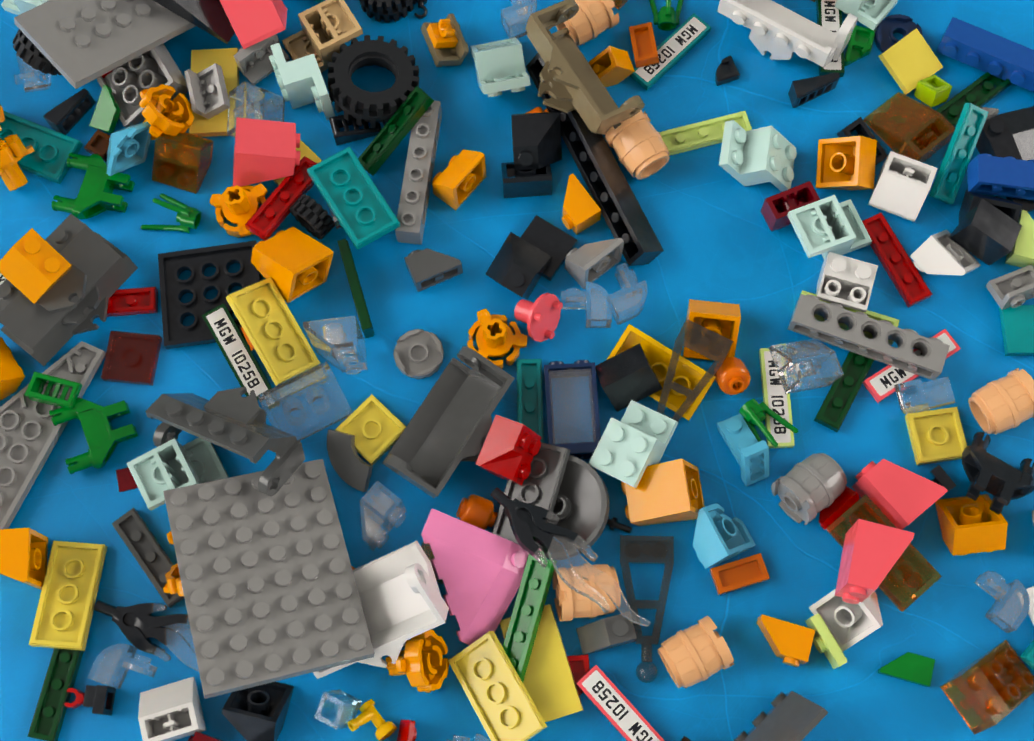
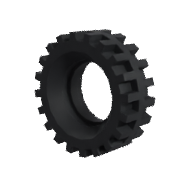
(366, 105)

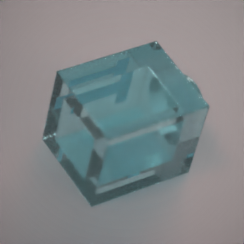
(337, 708)

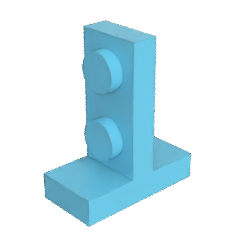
(748, 452)

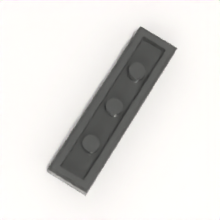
(147, 552)

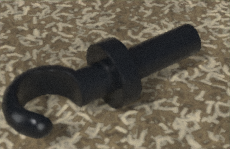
(421, 5)
(615, 524)

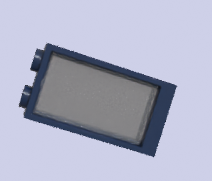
(572, 407)

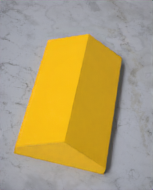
(659, 356)

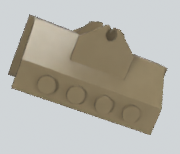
(569, 75)

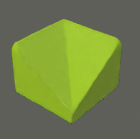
(932, 91)

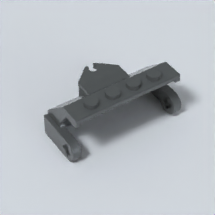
(74, 300)
(449, 422)
(232, 424)

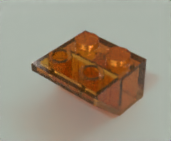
(182, 160)

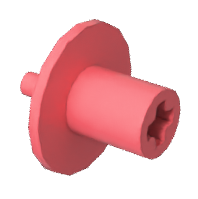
(541, 316)

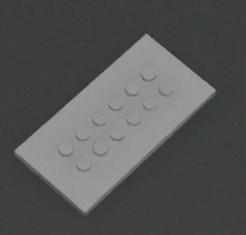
(97, 35)

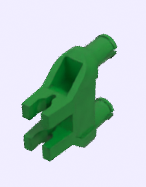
(96, 189)
(97, 429)

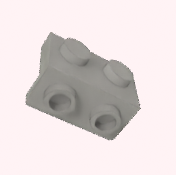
(255, 60)
(207, 91)
(1013, 287)

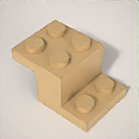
(323, 32)

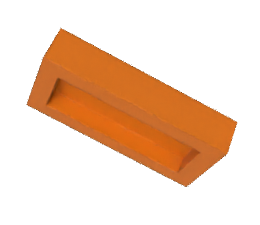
(643, 44)
(739, 574)

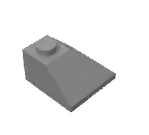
(593, 260)

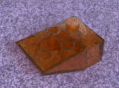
(910, 127)
(990, 687)

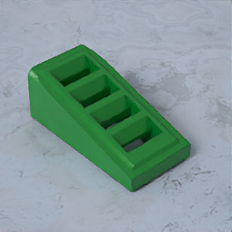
(37, 385)

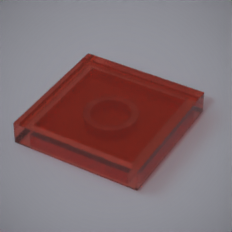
(131, 358)

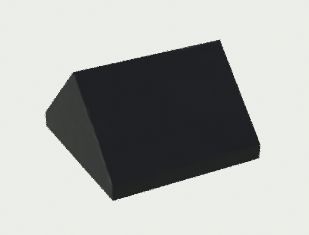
(526, 182)
(986, 232)
(628, 377)

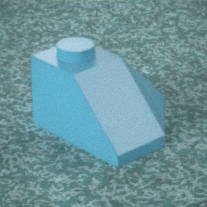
(128, 147)
(719, 536)

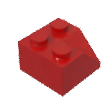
(509, 450)

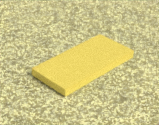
(201, 60)
(273, 330)
(68, 595)
(549, 671)
(496, 691)

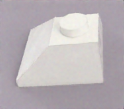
(943, 256)
(848, 621)

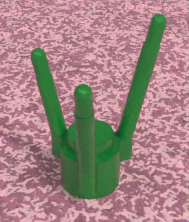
(666, 17)
(186, 216)
(754, 415)

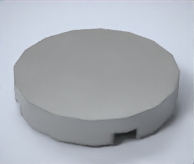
(418, 354)

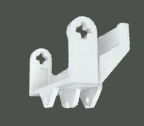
(787, 32)
(397, 601)

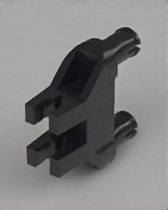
(994, 475)

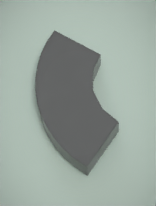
(347, 461)

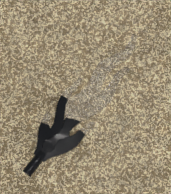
(538, 524)
(139, 625)

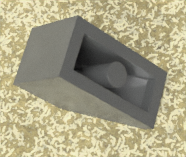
(431, 268)
(606, 634)

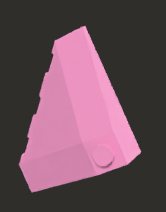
(477, 572)

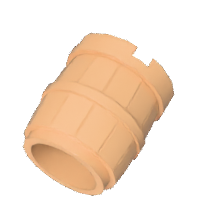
(590, 20)
(638, 146)
(1004, 402)
(574, 605)
(695, 653)

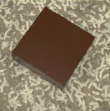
(98, 144)

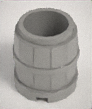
(810, 487)

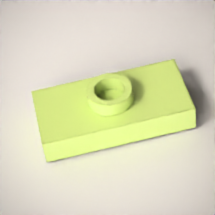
(825, 641)

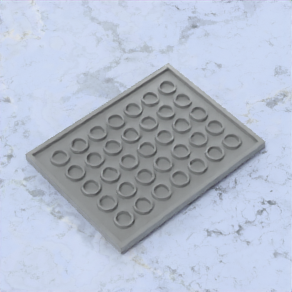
(266, 579)

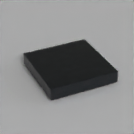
(551, 241)

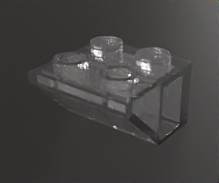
(253, 103)
(805, 365)
(379, 514)

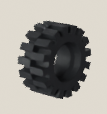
(312, 216)

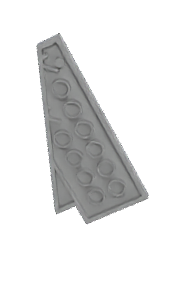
(29, 433)

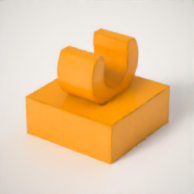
(442, 34)

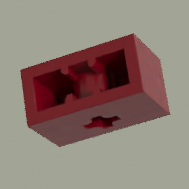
(777, 206)

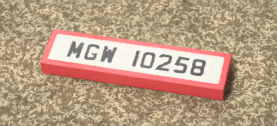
(882, 383)
(616, 707)

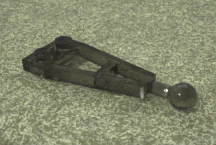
(704, 343)
(647, 551)

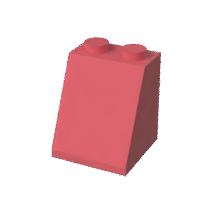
(255, 19)
(264, 151)
(897, 491)
(867, 558)

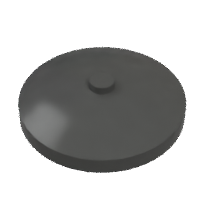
(582, 501)

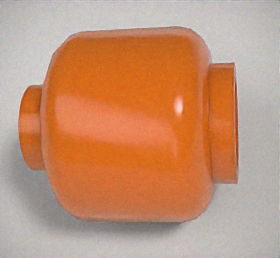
(733, 376)
(477, 511)

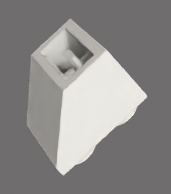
(902, 186)
(846, 281)
(171, 711)

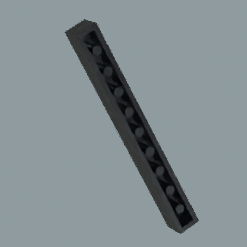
(605, 182)

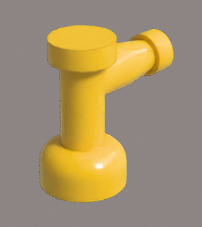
(368, 713)

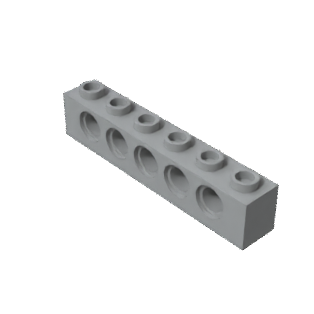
(418, 176)
(878, 348)

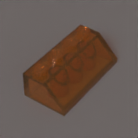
(911, 572)

